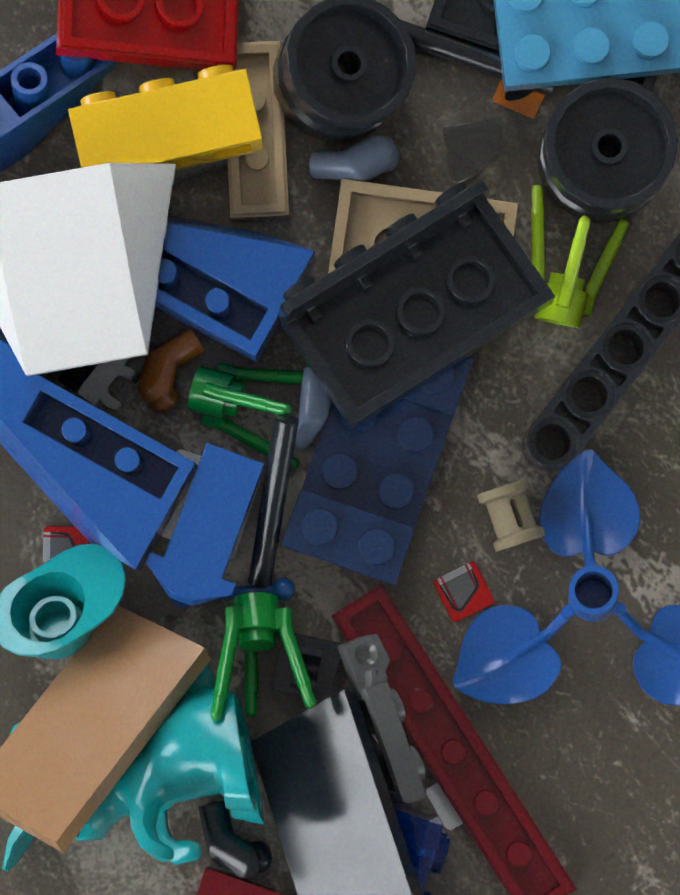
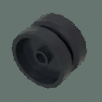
(374, 77)
(589, 120)

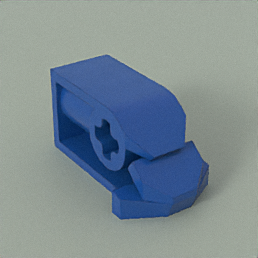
(208, 528)

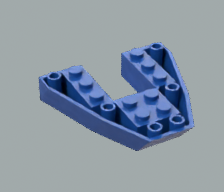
(104, 472)

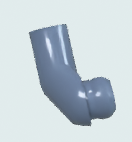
(358, 162)
(312, 410)

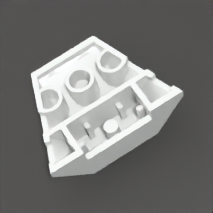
(82, 263)

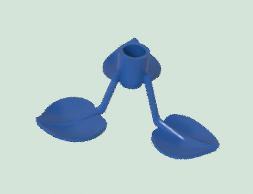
(584, 513)

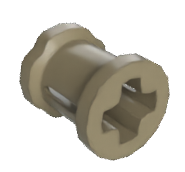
(511, 515)

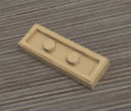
(260, 178)

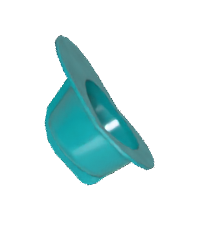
(61, 602)

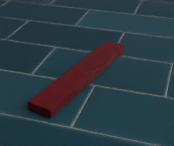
(457, 754)

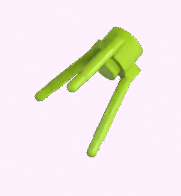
(570, 300)

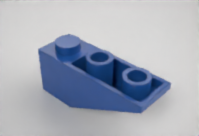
(38, 94)

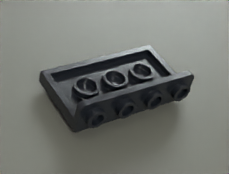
(412, 303)

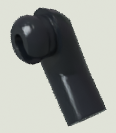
(229, 849)

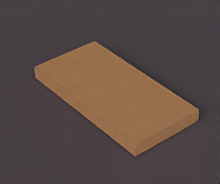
(93, 724)

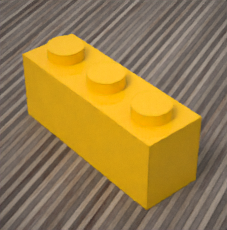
(170, 122)

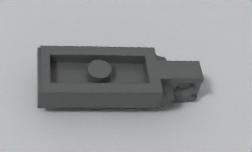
(384, 713)

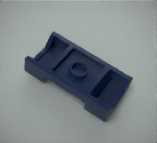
(373, 480)

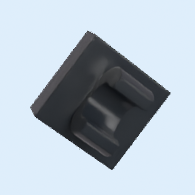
(93, 381)
(321, 662)

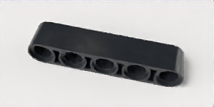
(602, 370)

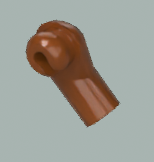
(161, 366)

